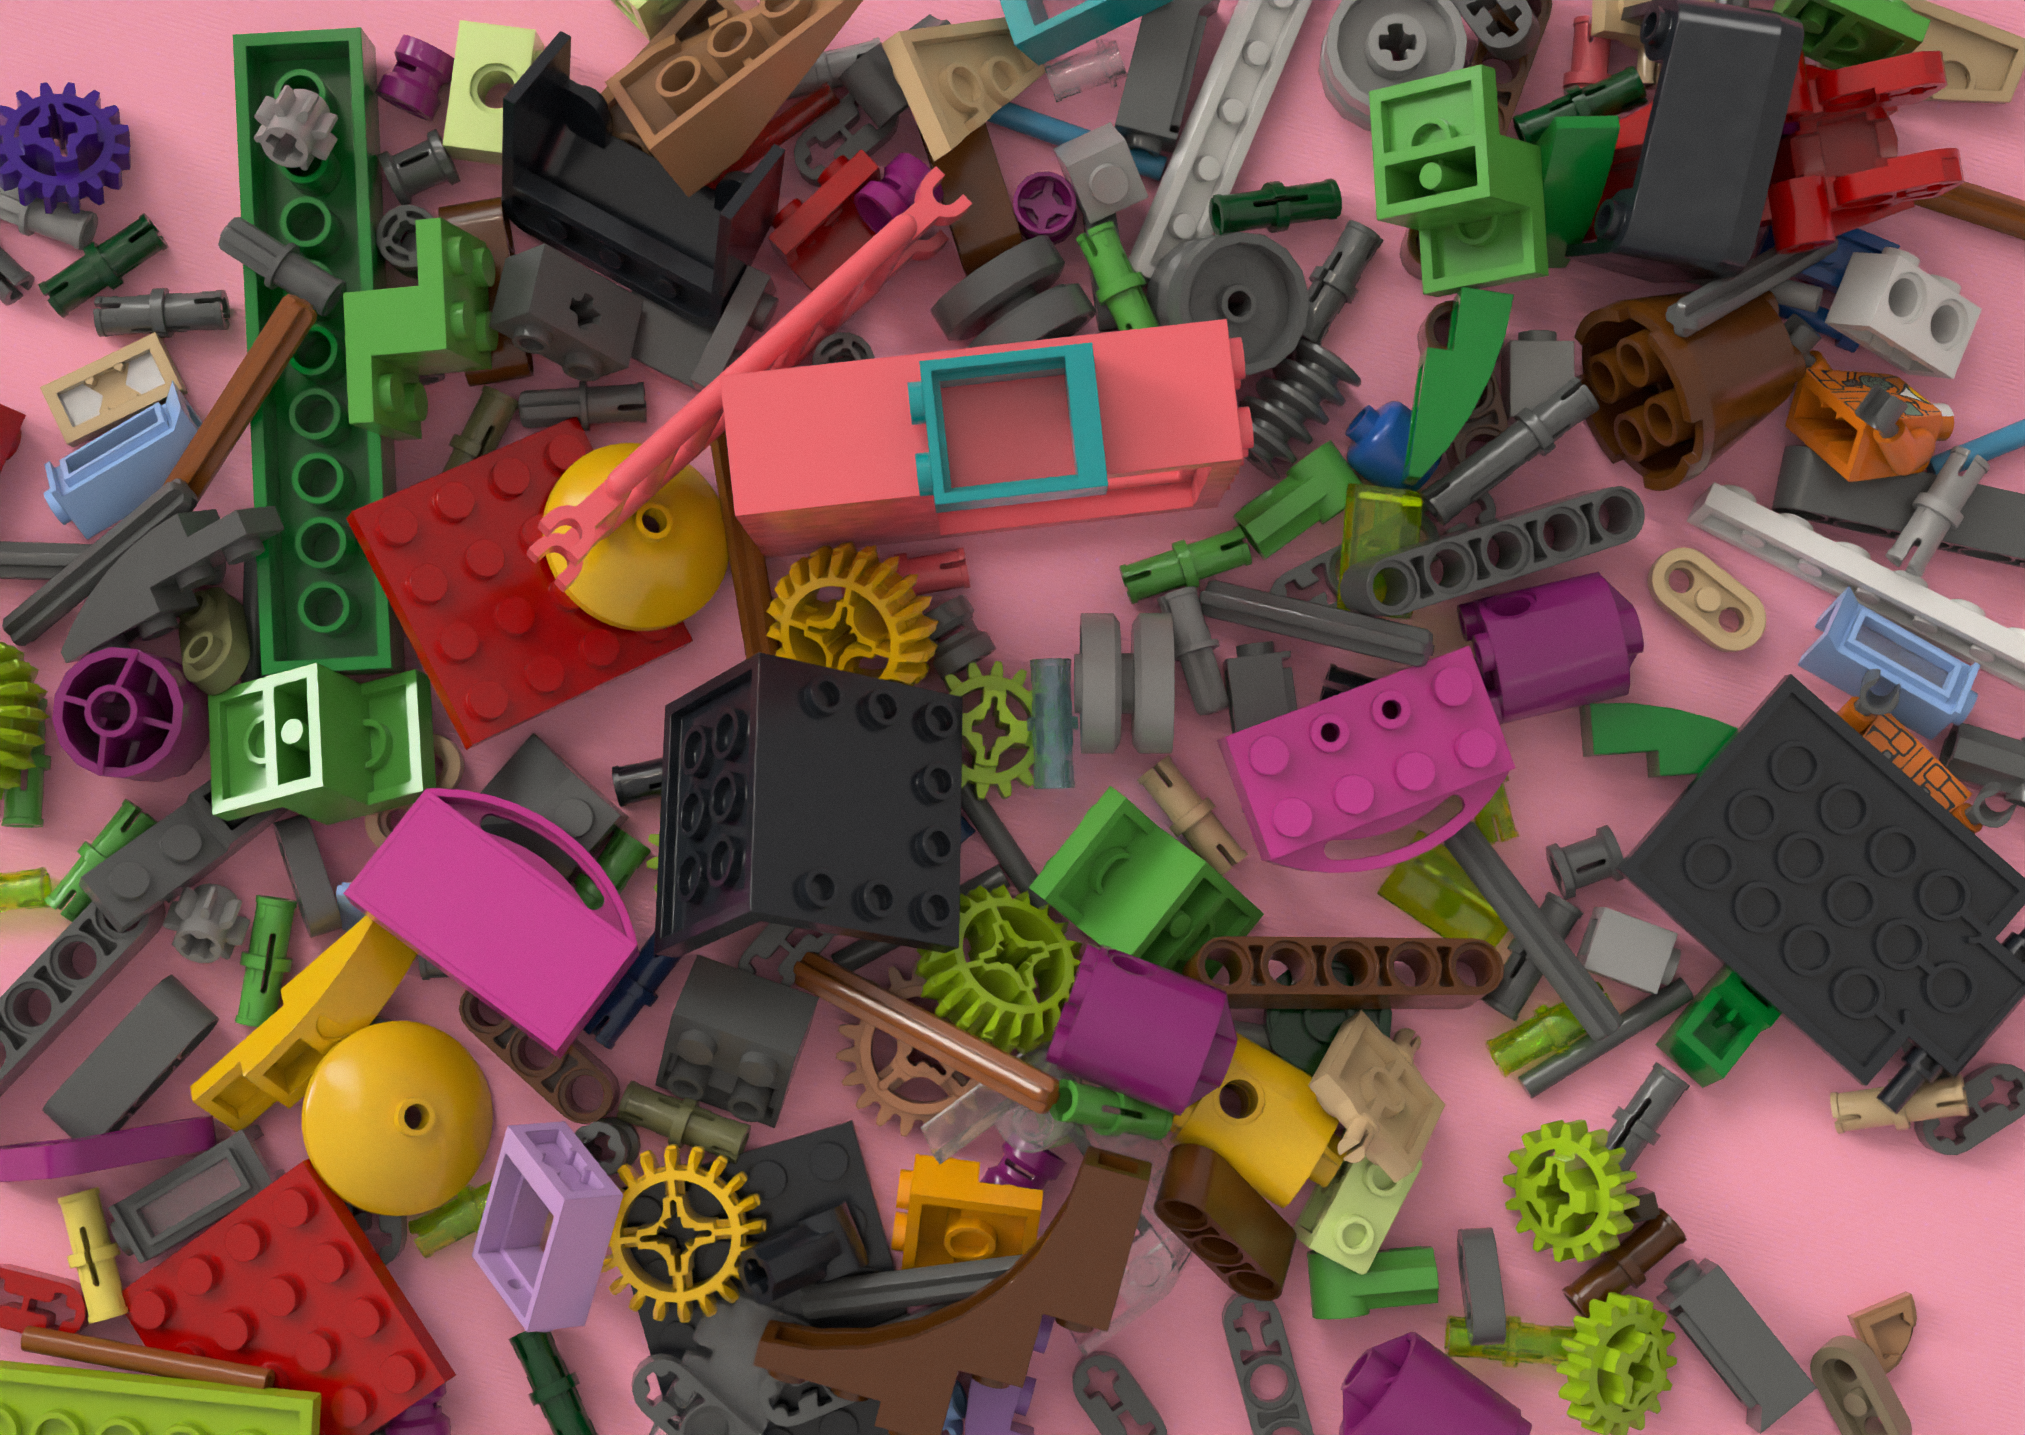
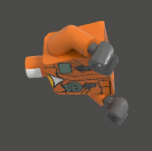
(1862, 420)
(1872, 719)

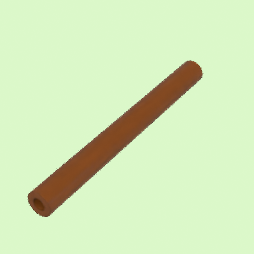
(143, 1358)

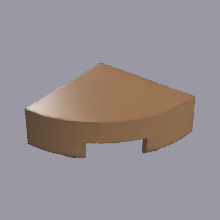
(1886, 1328)

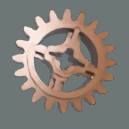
(882, 1085)

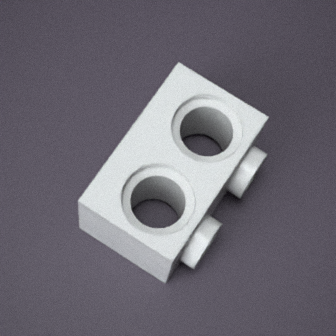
(1904, 313)

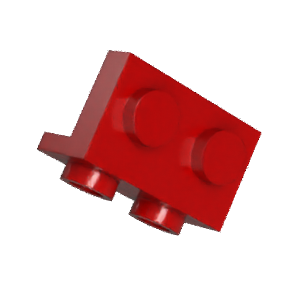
(826, 228)

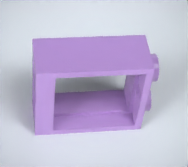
(536, 1173)

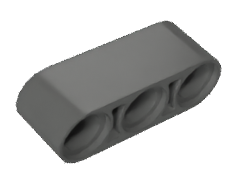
(132, 1061)

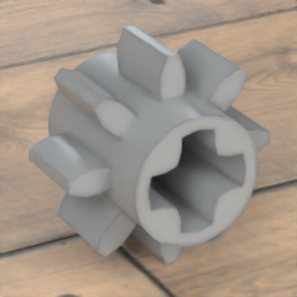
(295, 128)
(206, 923)

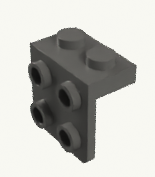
(700, 353)

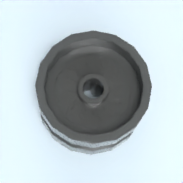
(1238, 280)
(1012, 299)

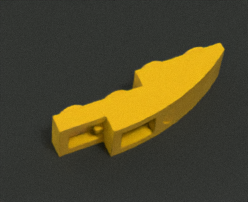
(320, 1008)

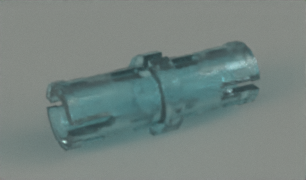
(1052, 723)

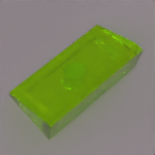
(1377, 523)
(1442, 896)

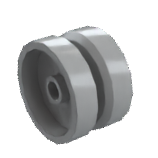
(1360, 43)
(1125, 683)

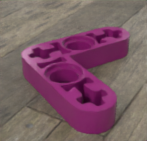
(106, 1150)

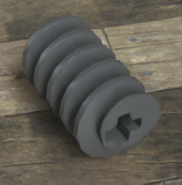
(1292, 400)

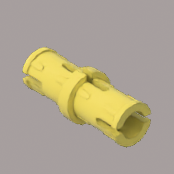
(93, 1255)

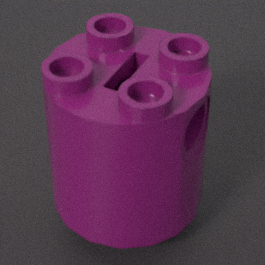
(1553, 645)
(131, 716)
(1143, 1031)
(1420, 1390)

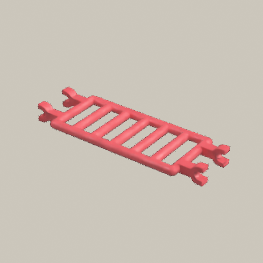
(781, 347)

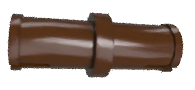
(1626, 1263)

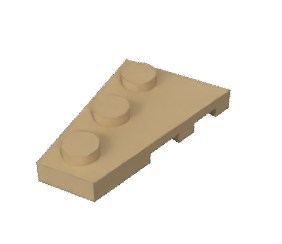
(1978, 58)
(958, 76)

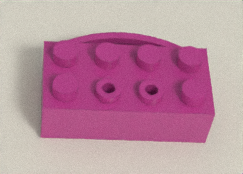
(1370, 765)
(499, 913)

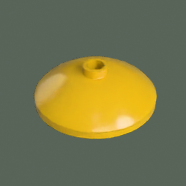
(638, 575)
(359, 1128)

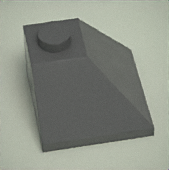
(554, 789)

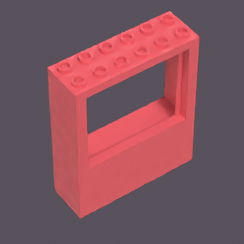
(834, 446)

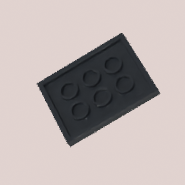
(810, 808)

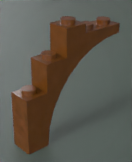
(992, 1333)

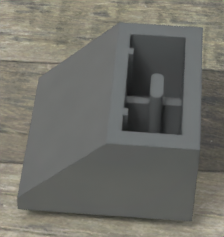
(735, 1041)

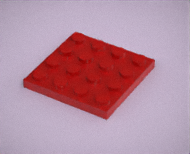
(477, 607)
(297, 1293)

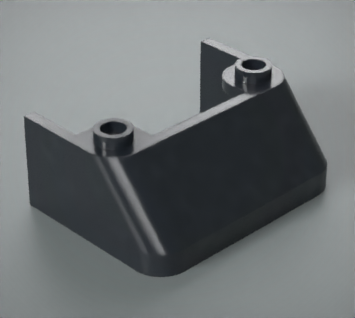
(1704, 144)
(618, 205)

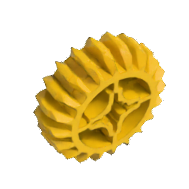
(871, 619)
(681, 1265)

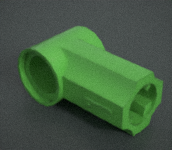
(1309, 494)
(1394, 1279)

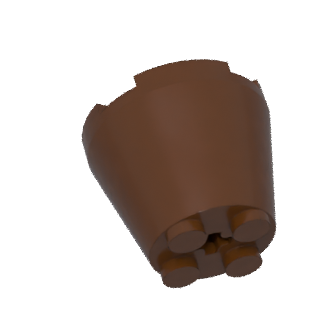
(1680, 400)

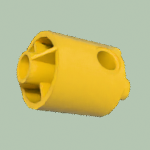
(1280, 1129)

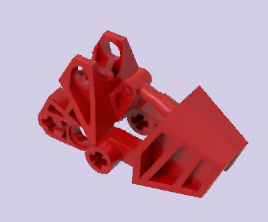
(1843, 158)

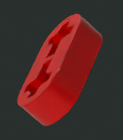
(42, 1287)

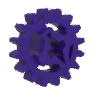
(91, 138)

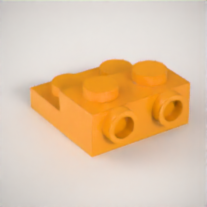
(958, 1217)

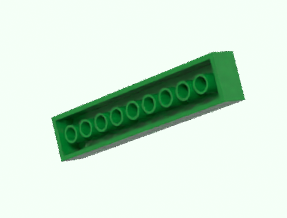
(307, 460)

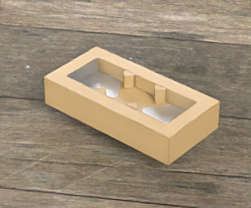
(112, 389)

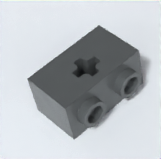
(566, 313)

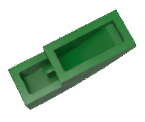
(1574, 174)
(1454, 378)
(1671, 738)
(1716, 1028)

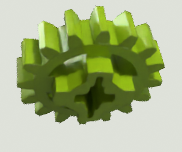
(994, 691)
(1570, 1190)
(1616, 1364)

